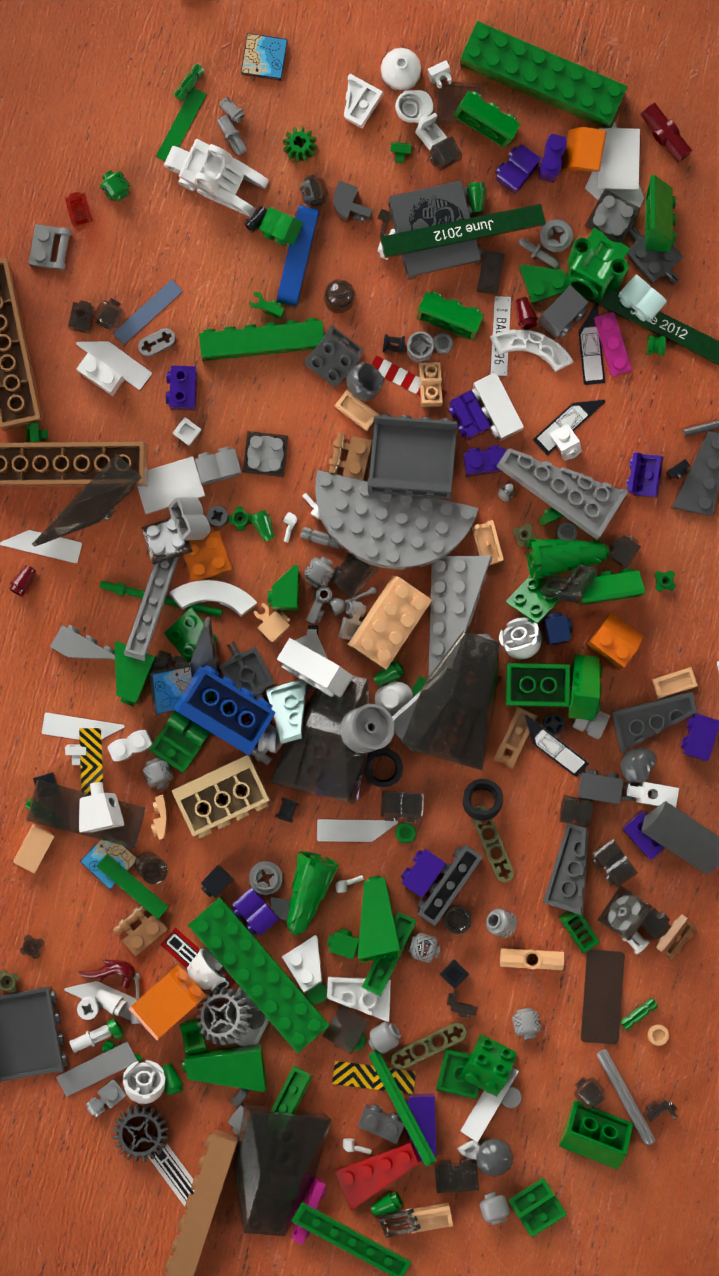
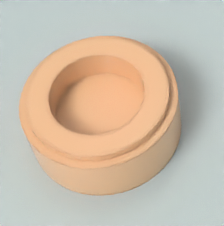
(658, 1034)

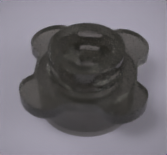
(29, 940)

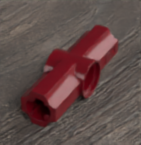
(666, 132)

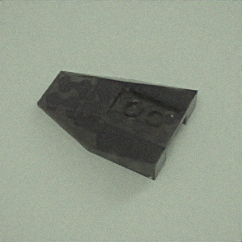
(457, 703)
(321, 759)
(276, 1166)

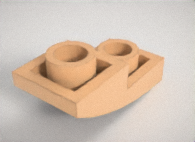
(430, 384)
(160, 824)

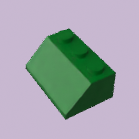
(487, 119)
(659, 216)
(450, 315)
(613, 587)
(285, 592)
(596, 1135)

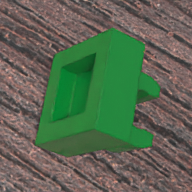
(400, 149)
(34, 435)

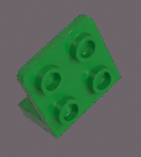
(489, 1065)

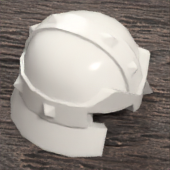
(202, 970)

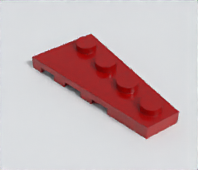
(374, 1173)

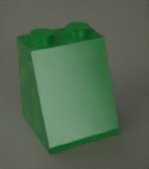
(131, 675)

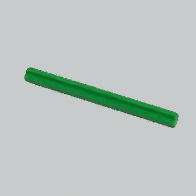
(402, 1108)

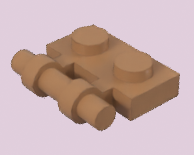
(356, 459)
(144, 934)
(676, 937)

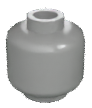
(384, 1037)
(494, 1208)

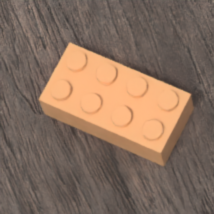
(389, 622)

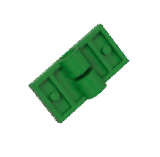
(181, 740)

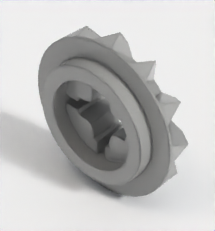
(560, 227)
(256, 874)

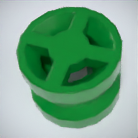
(656, 345)

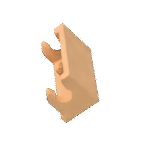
(487, 541)
(33, 848)
(433, 1217)

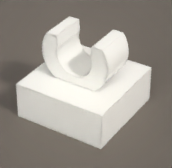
(438, 73)
(75, 750)

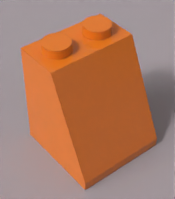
(615, 641)
(167, 1002)

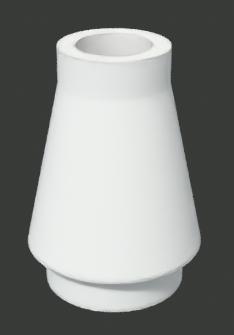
(111, 1002)

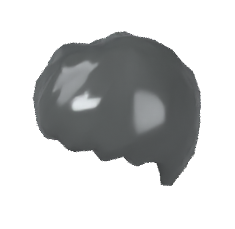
(364, 381)
(637, 764)
(494, 1157)

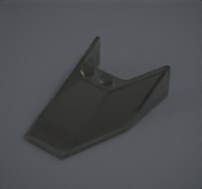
(94, 502)

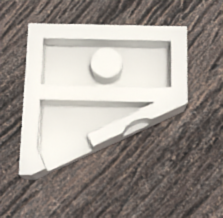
(360, 101)
(305, 964)

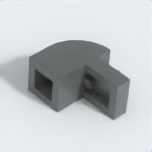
(345, 204)

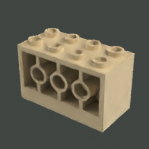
(208, 791)

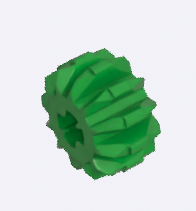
(294, 149)

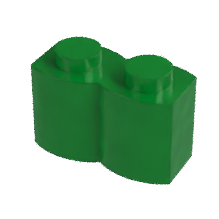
(280, 226)

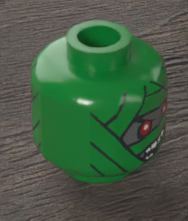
(115, 185)

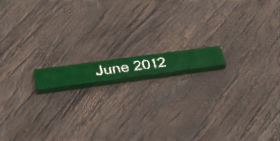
(462, 230)
(665, 326)

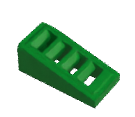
(566, 917)

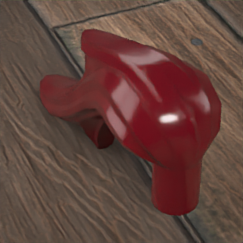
(112, 967)

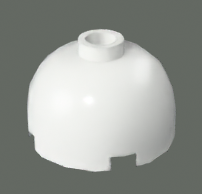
(401, 69)
(521, 638)
(144, 1082)

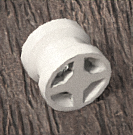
(267, 742)
(89, 1004)

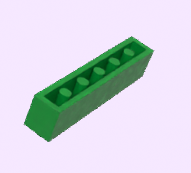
(260, 340)

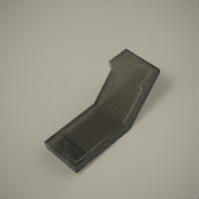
(60, 807)

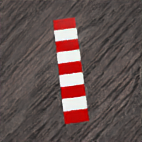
(399, 376)

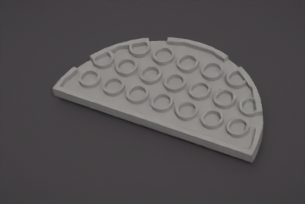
(389, 527)

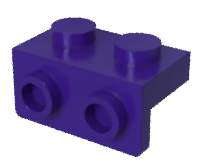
(645, 475)

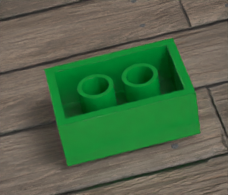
(537, 685)

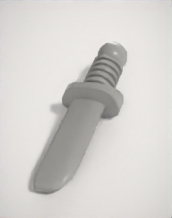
(536, 251)

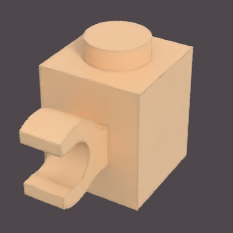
(273, 625)

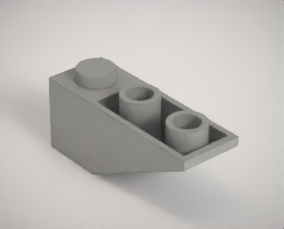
(76, 646)

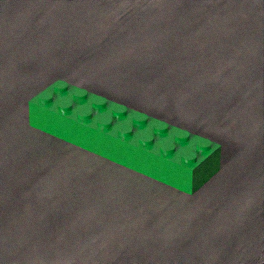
(542, 75)
(259, 974)

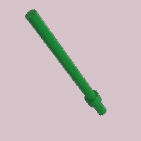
(121, 589)

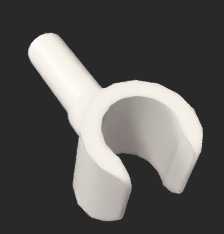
(315, 513)
(290, 519)
(341, 885)
(349, 1146)

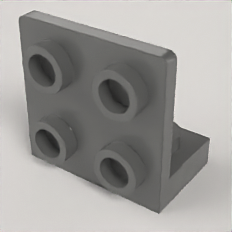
(334, 356)

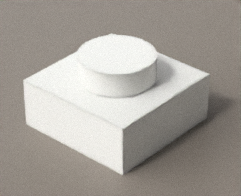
(187, 431)

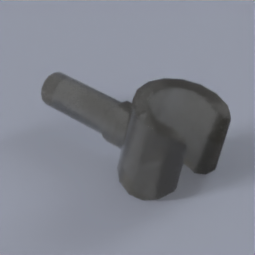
(385, 217)

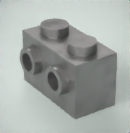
(381, 1123)

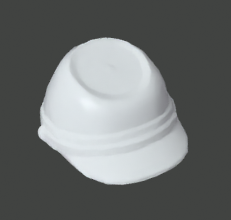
(413, 105)
(393, 696)

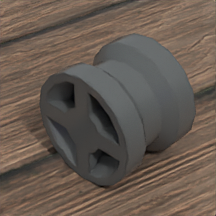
(218, 520)

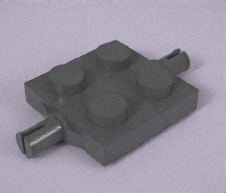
(653, 263)
(247, 671)

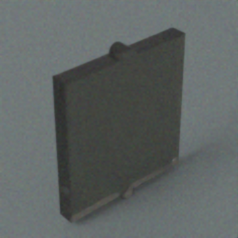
(346, 1029)

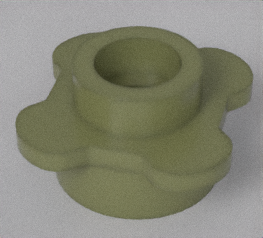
(518, 532)
(13, 978)

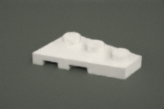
(351, 994)

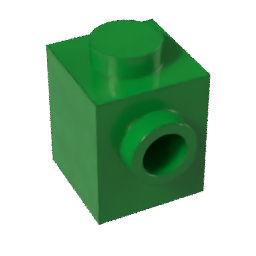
(343, 943)

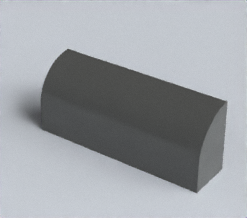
(683, 836)

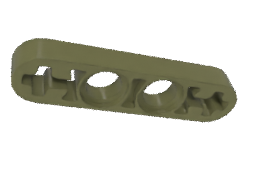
(493, 843)
(427, 1043)

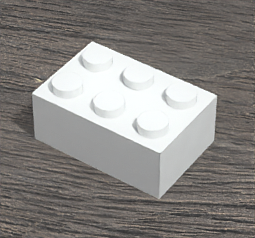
(314, 669)

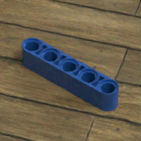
(298, 257)

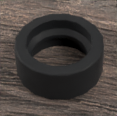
(398, 771)
(486, 785)

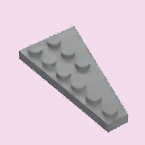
(569, 492)
(454, 598)

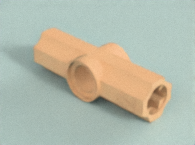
(545, 959)

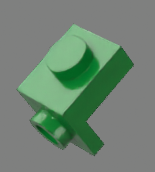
(192, 1038)

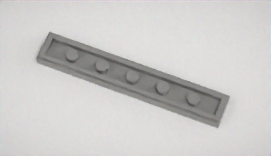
(150, 609)

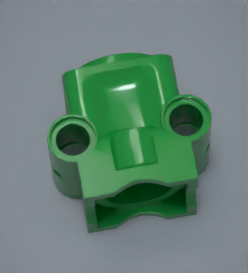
(596, 265)

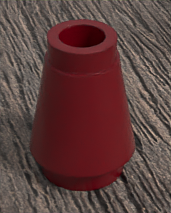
(525, 314)
(21, 583)

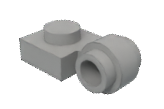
(316, 612)
(350, 625)
(109, 1094)

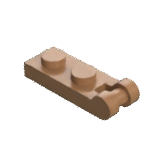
(514, 738)

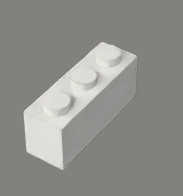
(497, 406)

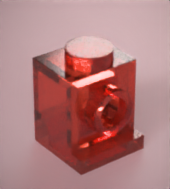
(81, 217)

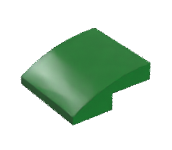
(537, 1207)

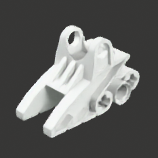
(214, 174)

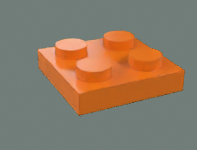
(207, 558)

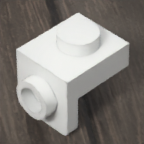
(429, 131)
(566, 442)

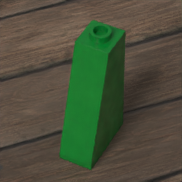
(377, 925)
(231, 1067)

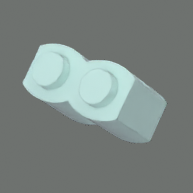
(642, 299)

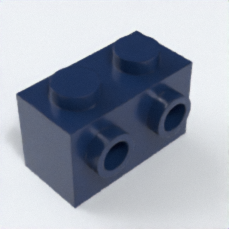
(557, 629)

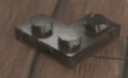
(571, 588)

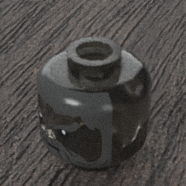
(314, 191)

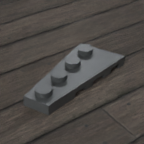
(702, 482)
(646, 719)
(568, 876)

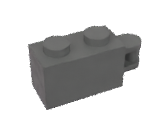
(601, 788)

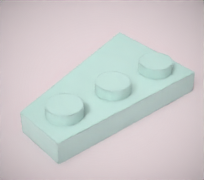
(289, 705)

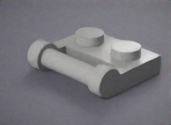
(43, 246)

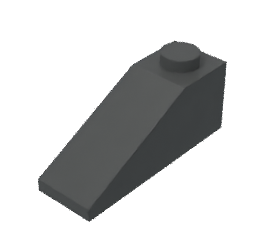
(205, 649)

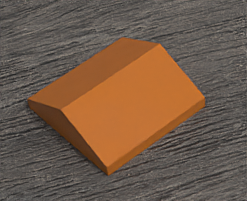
(584, 149)

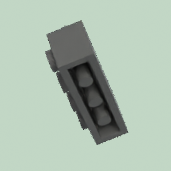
(449, 885)

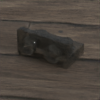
(352, 575)

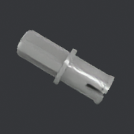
(231, 135)

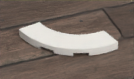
(534, 343)
(214, 591)

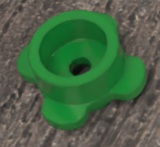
(239, 512)
(660, 585)

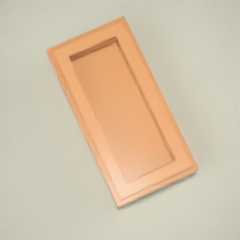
(356, 410)
(674, 683)

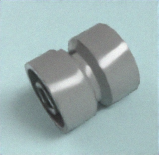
(420, 347)
(593, 728)

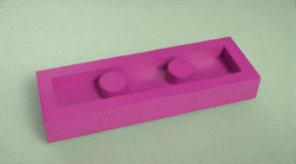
(612, 344)
(316, 1192)

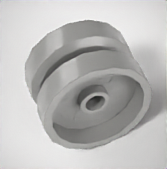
(367, 728)

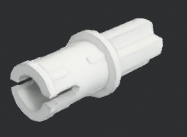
(90, 1038)

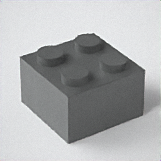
(563, 312)

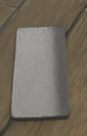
(602, 996)

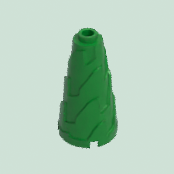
(561, 555)
(309, 888)

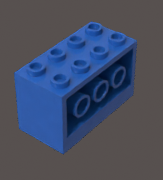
(225, 724)

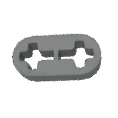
(154, 338)

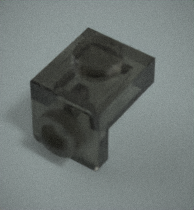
(463, 1009)
(655, 1109)

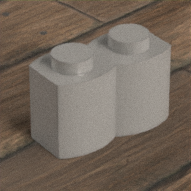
(218, 466)
(189, 518)

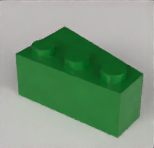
(585, 687)

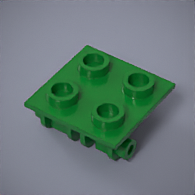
(530, 601)
(185, 633)

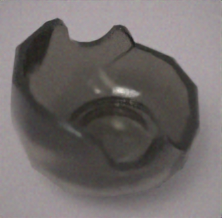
(339, 296)

